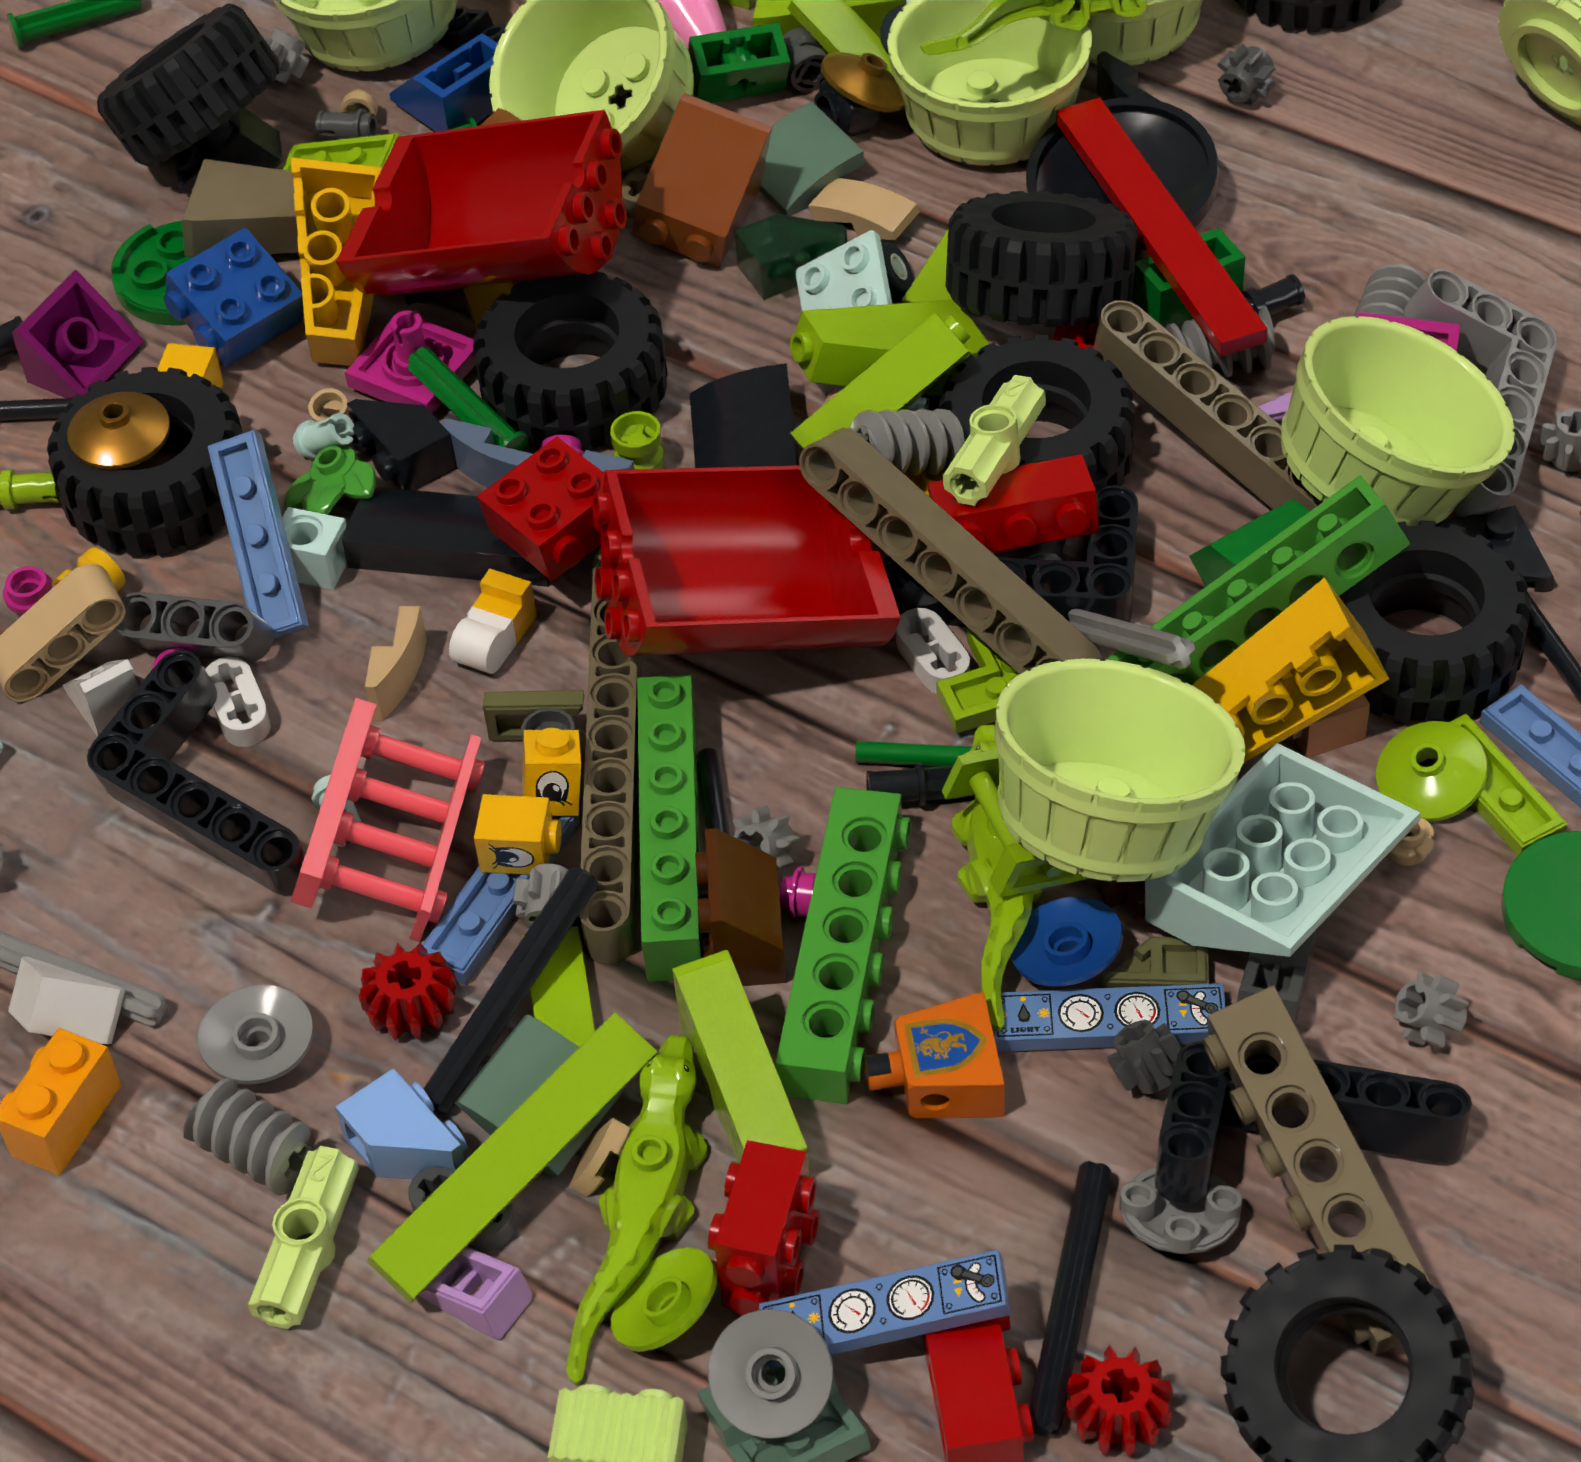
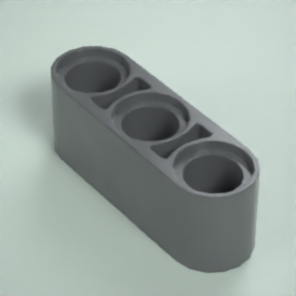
(211, 639)

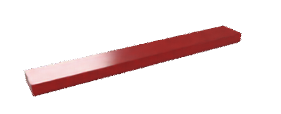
(1162, 228)

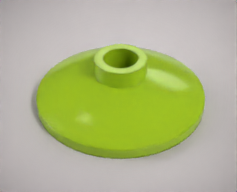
(1442, 788)
(664, 1299)

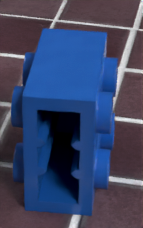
(233, 297)

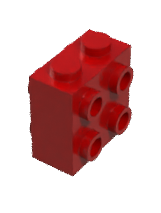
(546, 508)
(763, 1226)

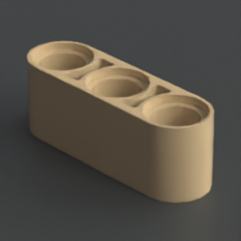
(58, 632)

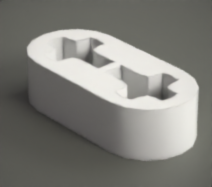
(923, 656)
(245, 698)

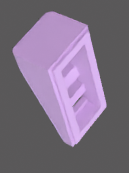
(494, 1304)

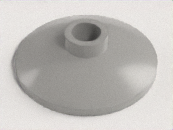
(251, 1017)
(740, 1380)

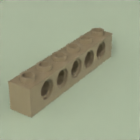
(1265, 1027)

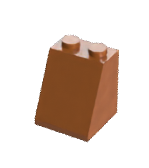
(702, 181)

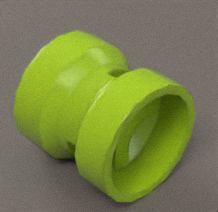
(638, 438)

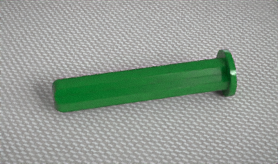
(65, 17)
(462, 399)

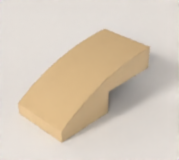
(865, 207)
(396, 666)

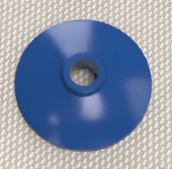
(1068, 941)

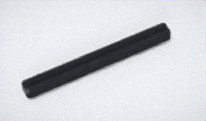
(509, 989)
(1069, 1298)

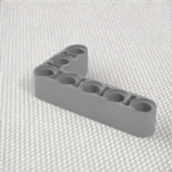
(1518, 358)

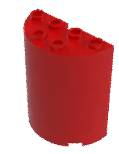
(490, 207)
(734, 564)

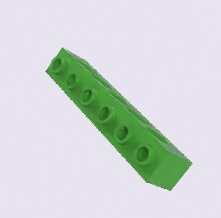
(1335, 540)
(668, 824)
(858, 861)

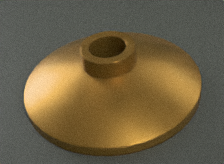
(863, 80)
(118, 430)

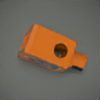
(944, 1062)

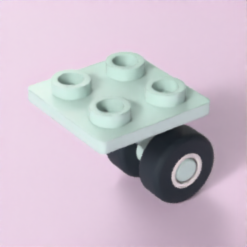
(855, 275)

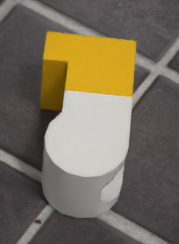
(494, 622)

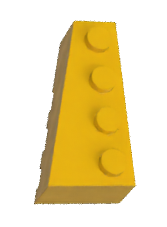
(326, 208)
(1295, 670)

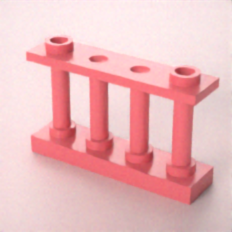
(337, 826)

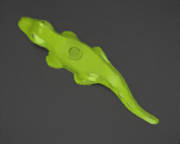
(1000, 13)
(1008, 913)
(647, 1190)

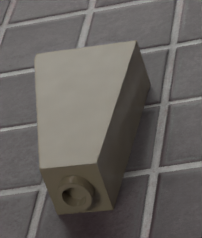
(239, 197)

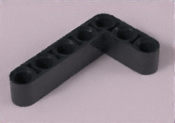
(1097, 586)
(147, 767)
(1381, 1109)

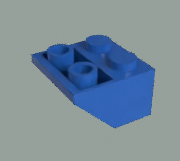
(452, 87)

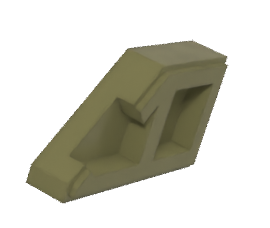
(508, 709)
(1161, 963)

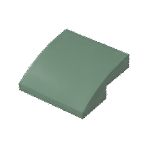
(804, 156)
(514, 1074)
(830, 1438)

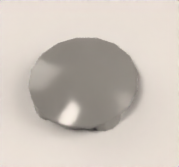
(1180, 1226)

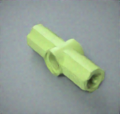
(994, 440)
(294, 1264)

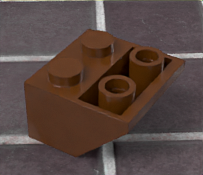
(741, 907)

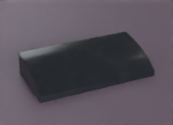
(744, 420)
(429, 537)

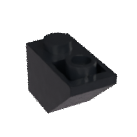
(239, 140)
(402, 441)

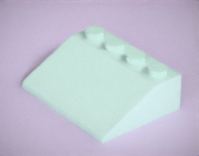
(1278, 857)

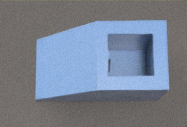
(397, 1131)

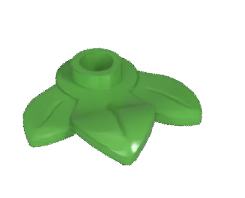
(331, 475)

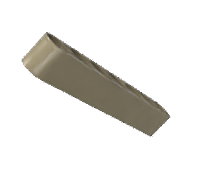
(1199, 403)
(940, 553)

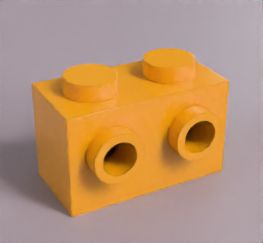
(58, 1101)

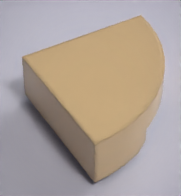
(599, 1147)

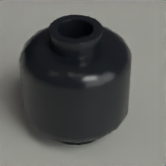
(846, 114)

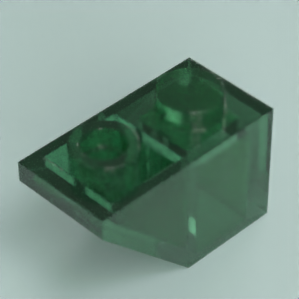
(778, 245)

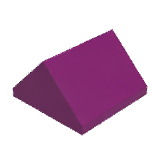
(73, 339)

